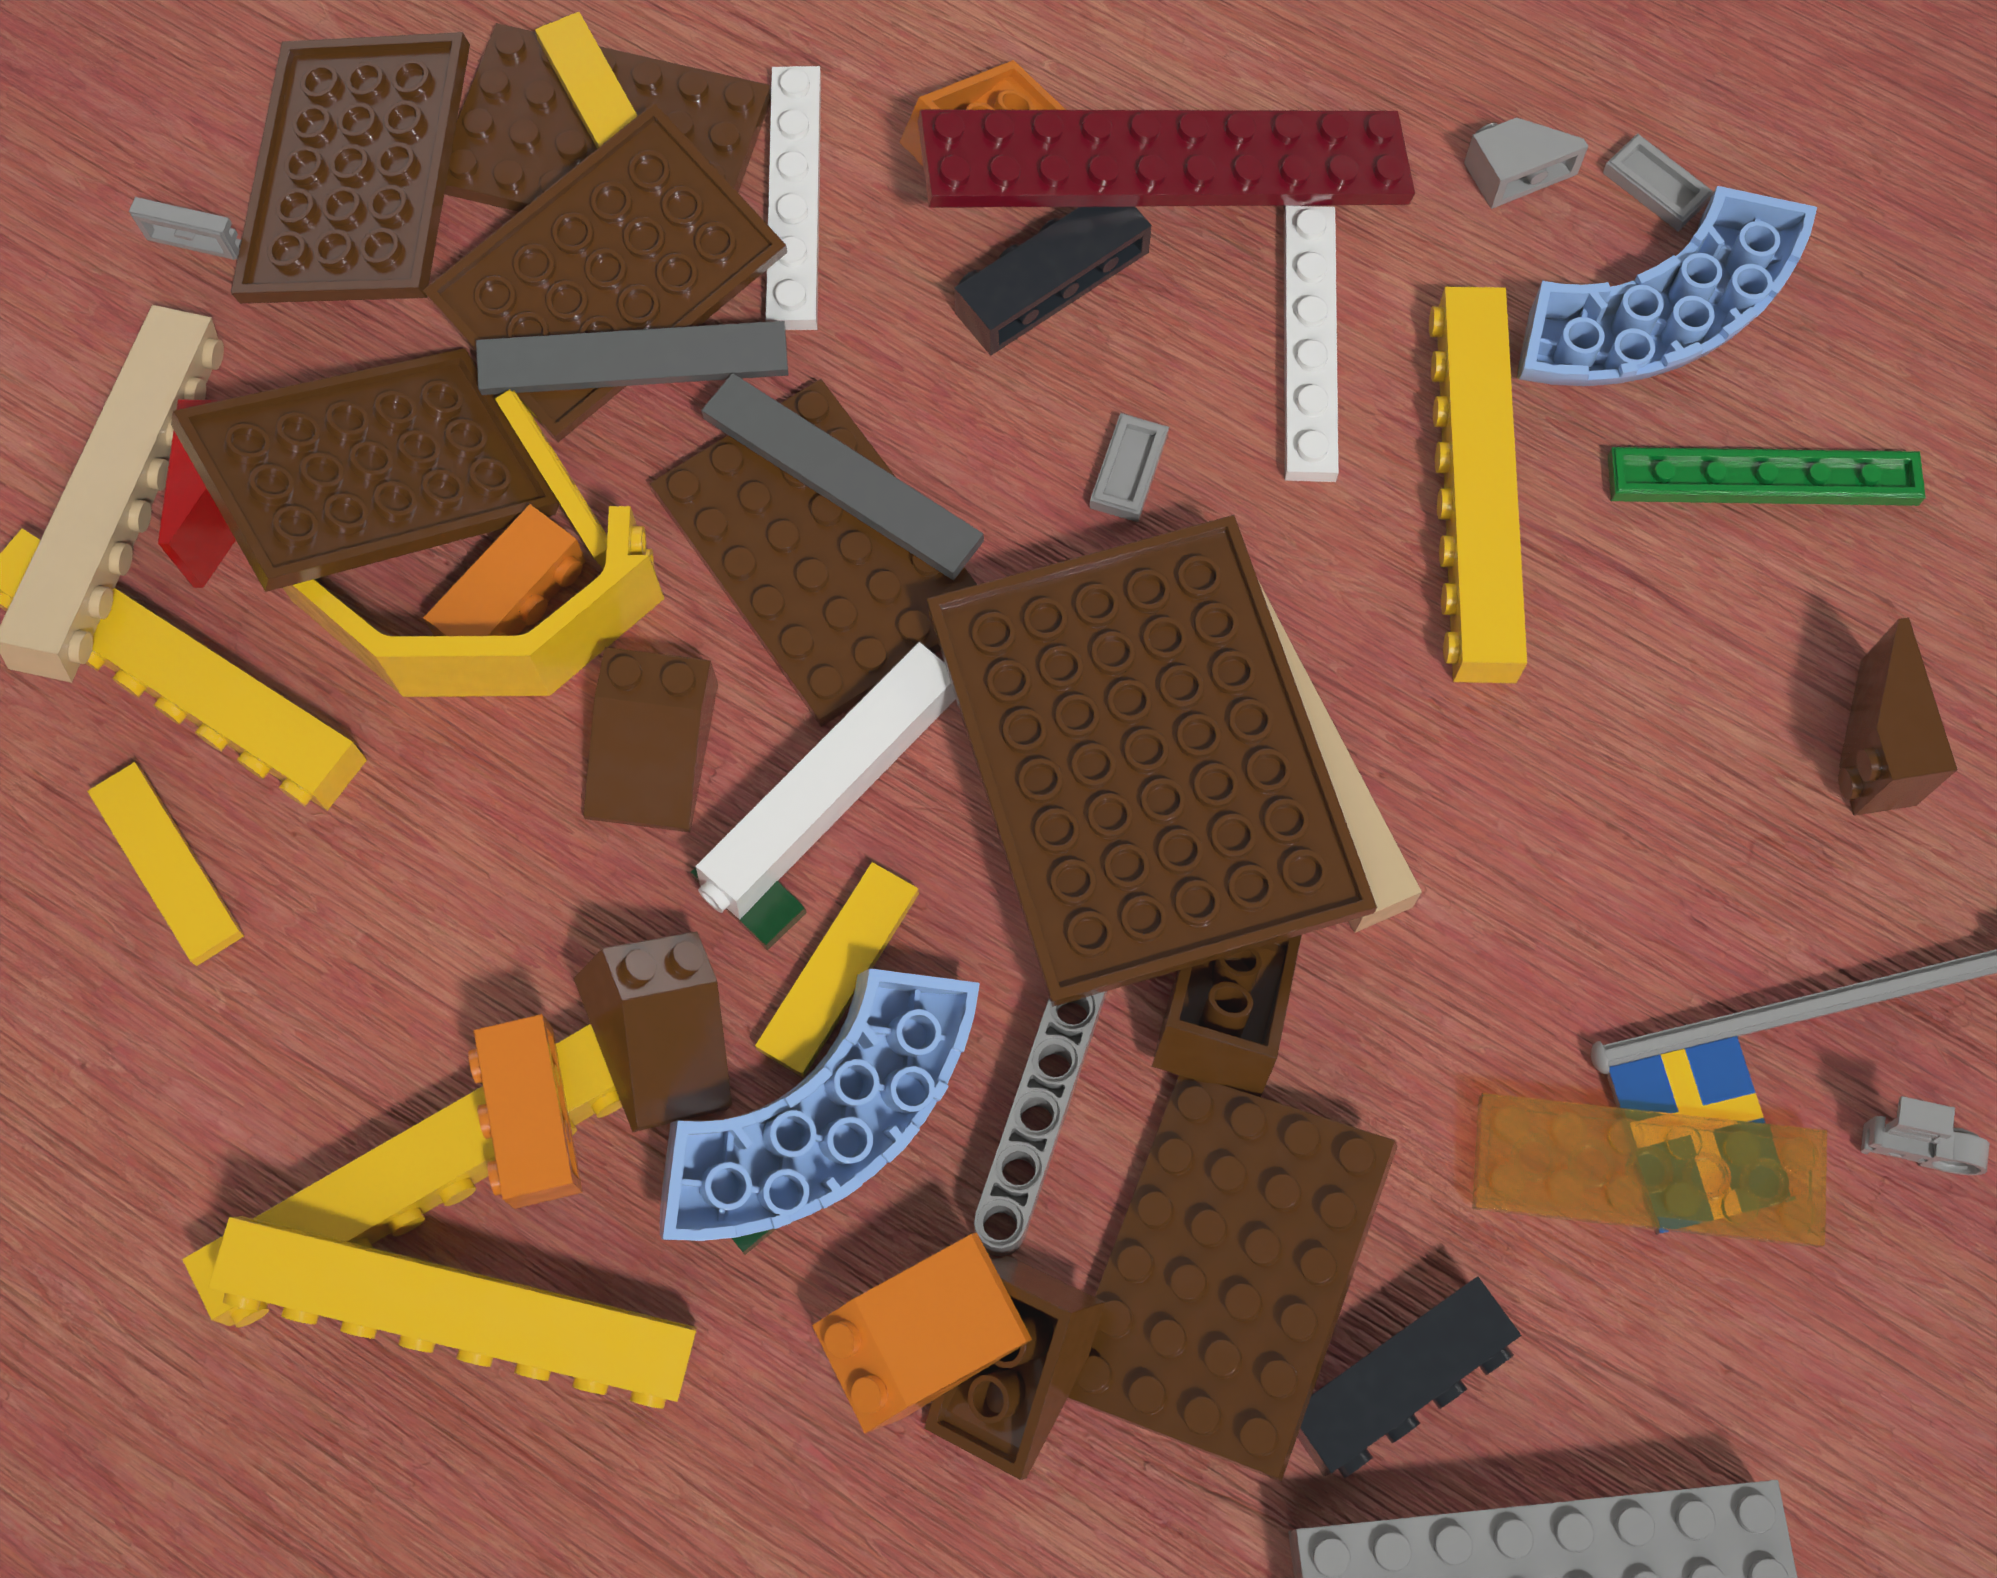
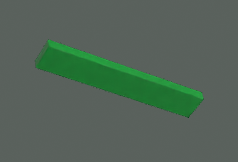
(1766, 476)

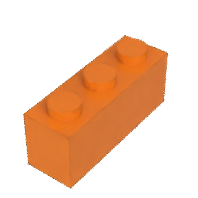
(510, 580)
(525, 1112)

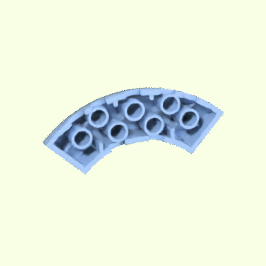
(1675, 309)
(832, 1126)

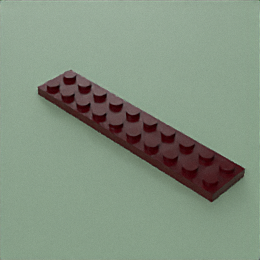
(1163, 158)

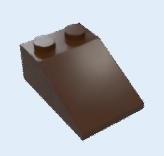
(1894, 731)
(649, 738)
(1229, 1017)
(659, 1028)
(1016, 1401)

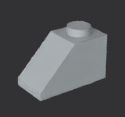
(1521, 159)

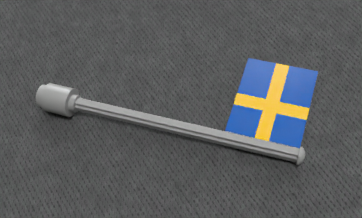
(1702, 1065)

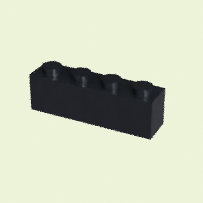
(1049, 272)
(1405, 1375)

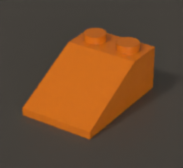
(995, 89)
(921, 1333)

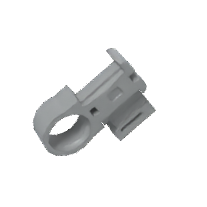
(1927, 1136)

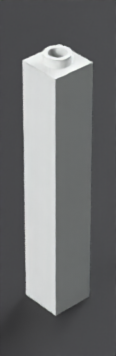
(825, 783)

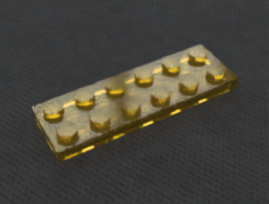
(1650, 1170)

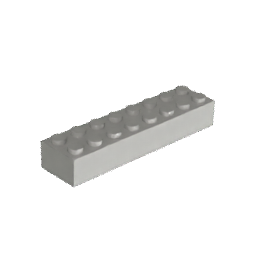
(1645, 1535)

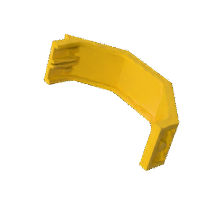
(506, 665)

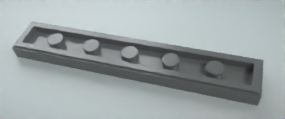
(632, 357)
(843, 476)

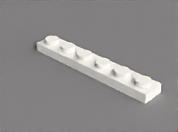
(795, 195)
(1310, 344)

